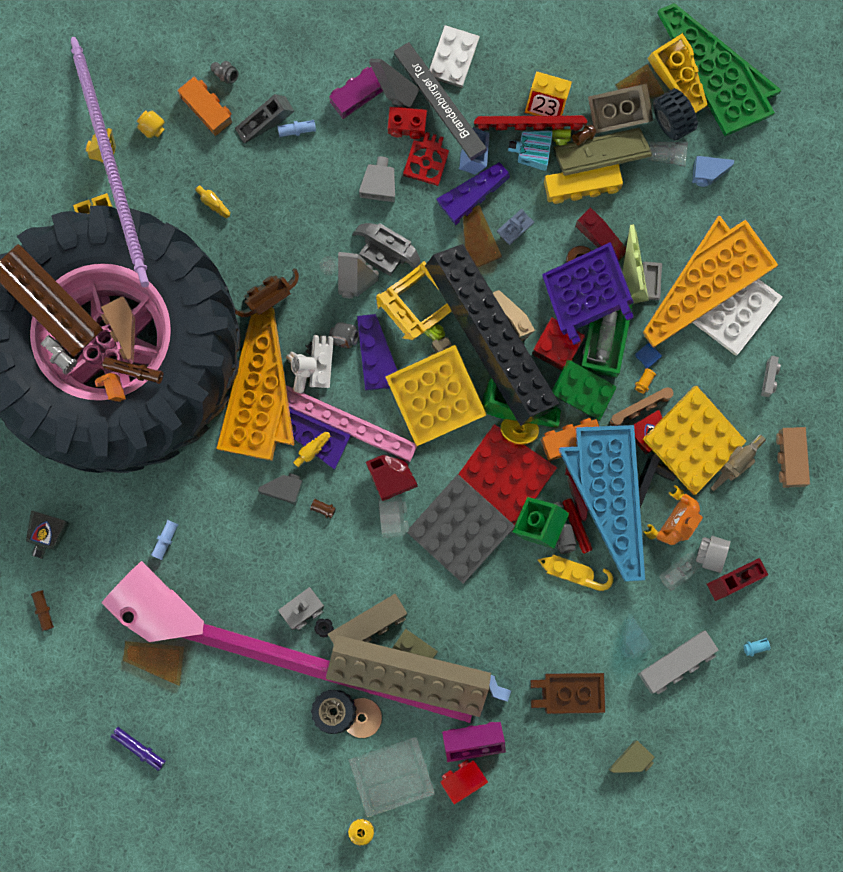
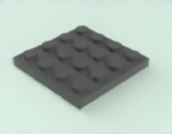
(460, 528)

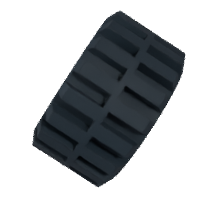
(675, 114)

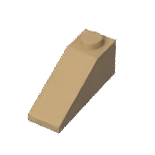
(515, 315)

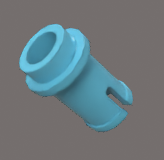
(756, 647)

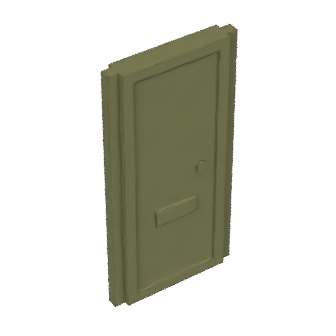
(602, 151)

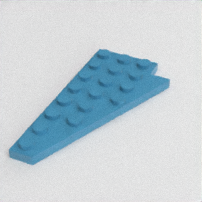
(608, 482)

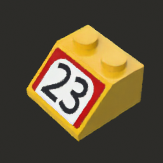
(547, 95)

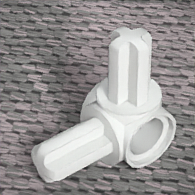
(302, 368)

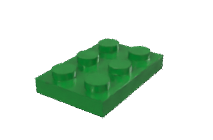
(583, 390)

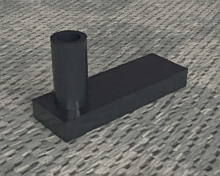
(652, 466)

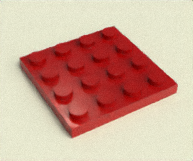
(506, 473)

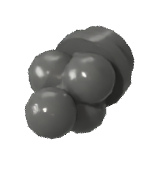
(225, 71)

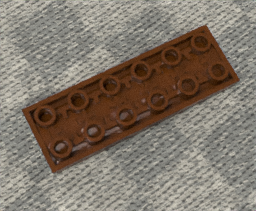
(47, 301)

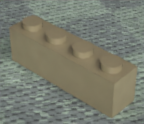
(372, 621)

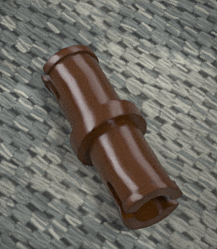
(42, 610)

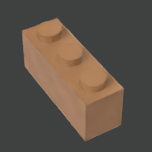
(793, 457)

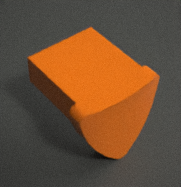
(112, 385)

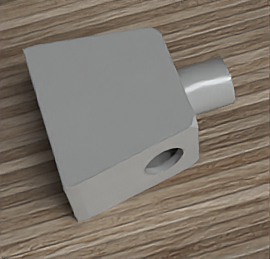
(378, 182)

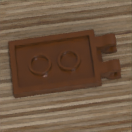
(571, 693)

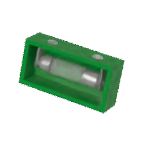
(606, 344)

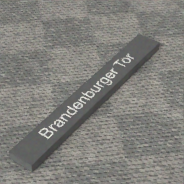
(440, 101)

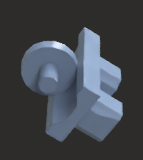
(515, 227)

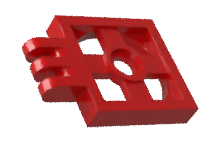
(430, 146)

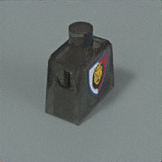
(45, 532)

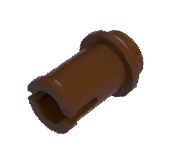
(588, 132)
(323, 508)

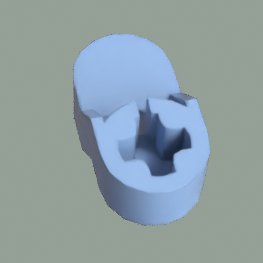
(498, 692)

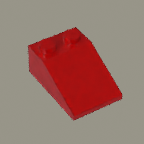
(463, 781)

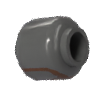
(344, 335)

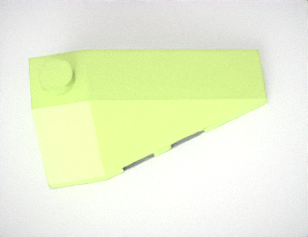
(633, 268)

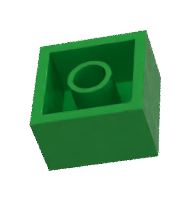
(540, 522)

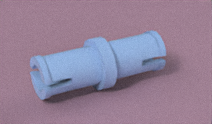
(296, 128)
(164, 539)

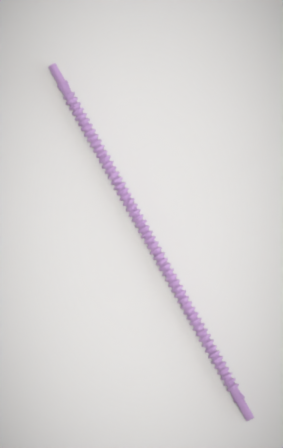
(109, 163)

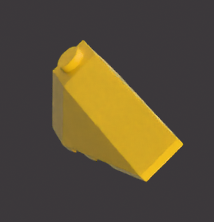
(678, 70)

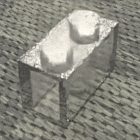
(392, 518)

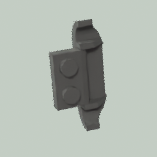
(386, 248)

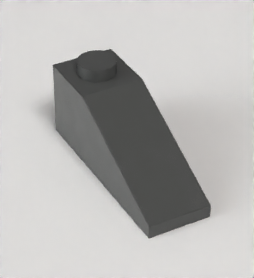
(394, 85)
(265, 117)

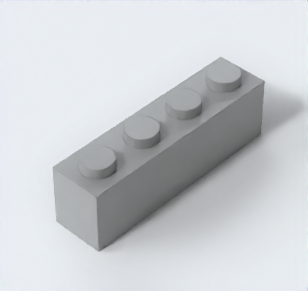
(678, 662)

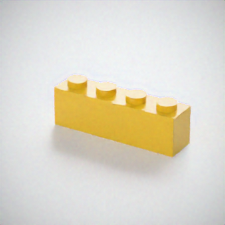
(583, 184)

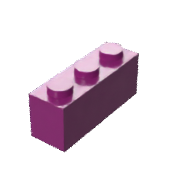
(355, 92)
(474, 741)

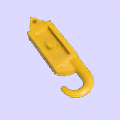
(574, 572)

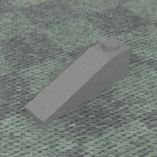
(354, 275)

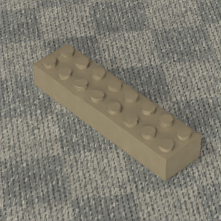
(408, 675)

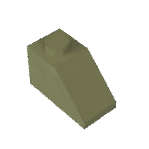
(634, 759)

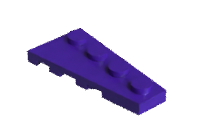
(465, 196)
(375, 353)
(308, 429)

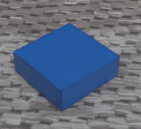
(648, 355)

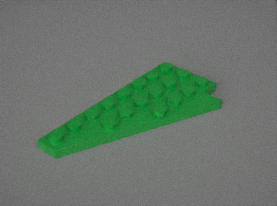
(732, 86)

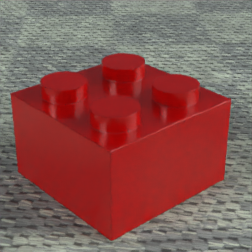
(555, 347)

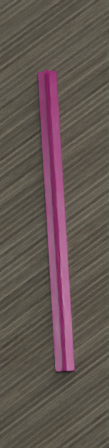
(294, 661)

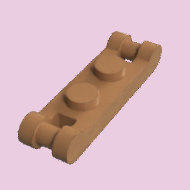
(648, 403)

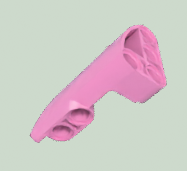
(156, 608)

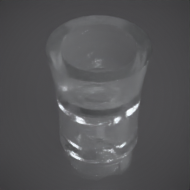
(669, 152)

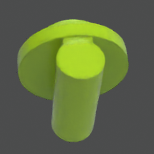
(561, 137)
(436, 332)

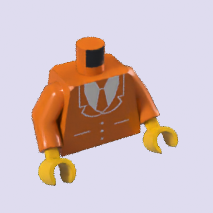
(680, 523)

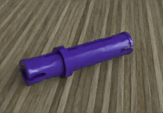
(139, 749)

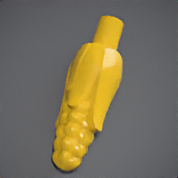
(213, 202)
(309, 451)

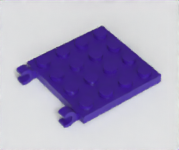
(588, 290)

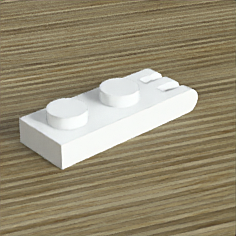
(323, 356)

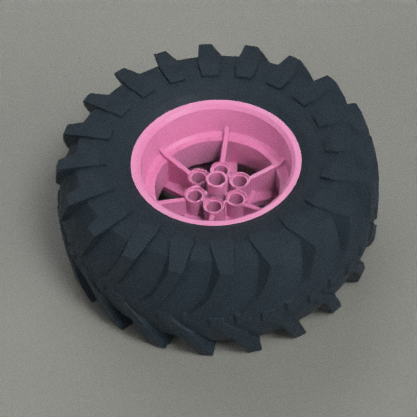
(193, 349)

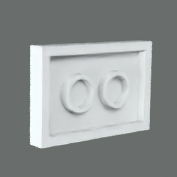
(454, 56)

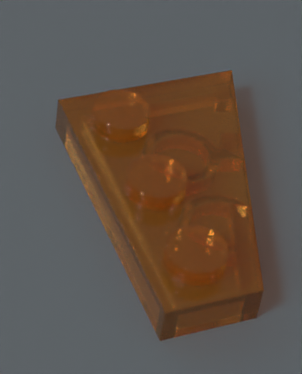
(157, 659)

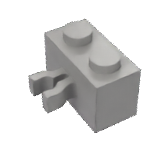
(301, 609)

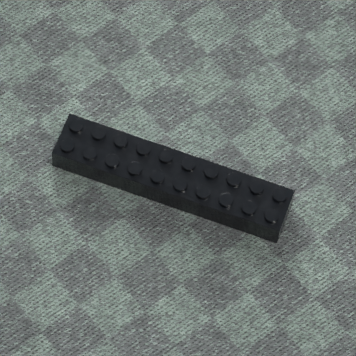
(491, 334)

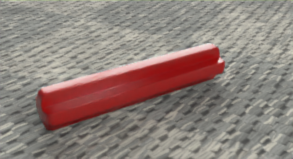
(577, 526)

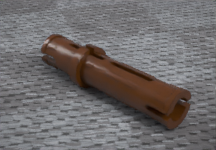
(140, 372)

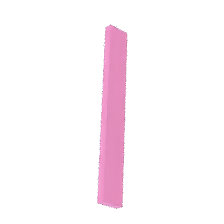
(351, 425)

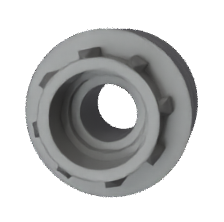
(713, 553)

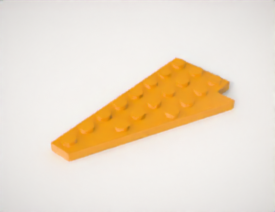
(717, 271)
(258, 400)

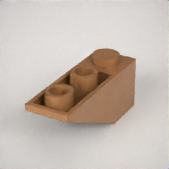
(123, 324)

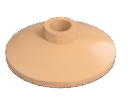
(372, 720)

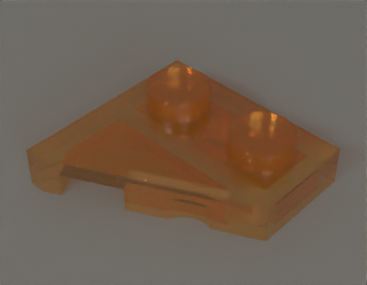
(640, 77)

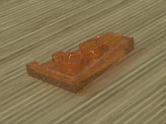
(479, 239)

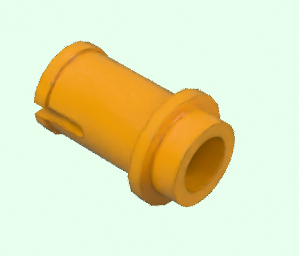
(645, 380)

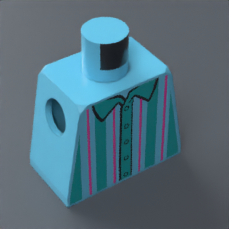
(533, 149)

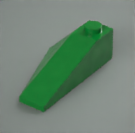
(496, 406)

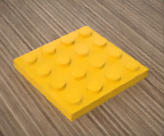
(436, 395)
(694, 440)

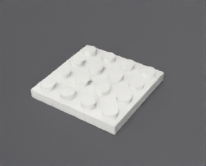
(739, 316)

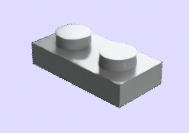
(771, 371)

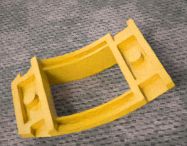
(400, 313)

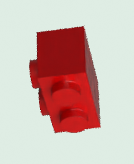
(407, 122)

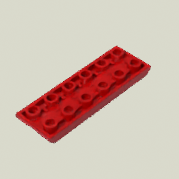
(501, 123)

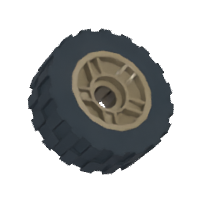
(325, 719)

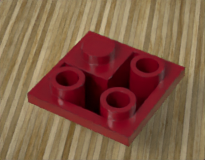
(390, 476)

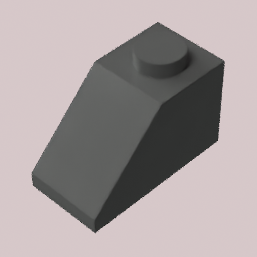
(283, 488)

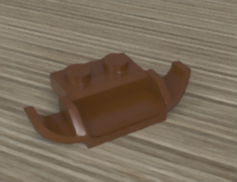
(268, 294)

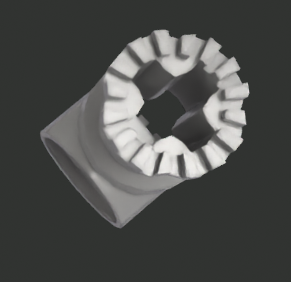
(59, 356)

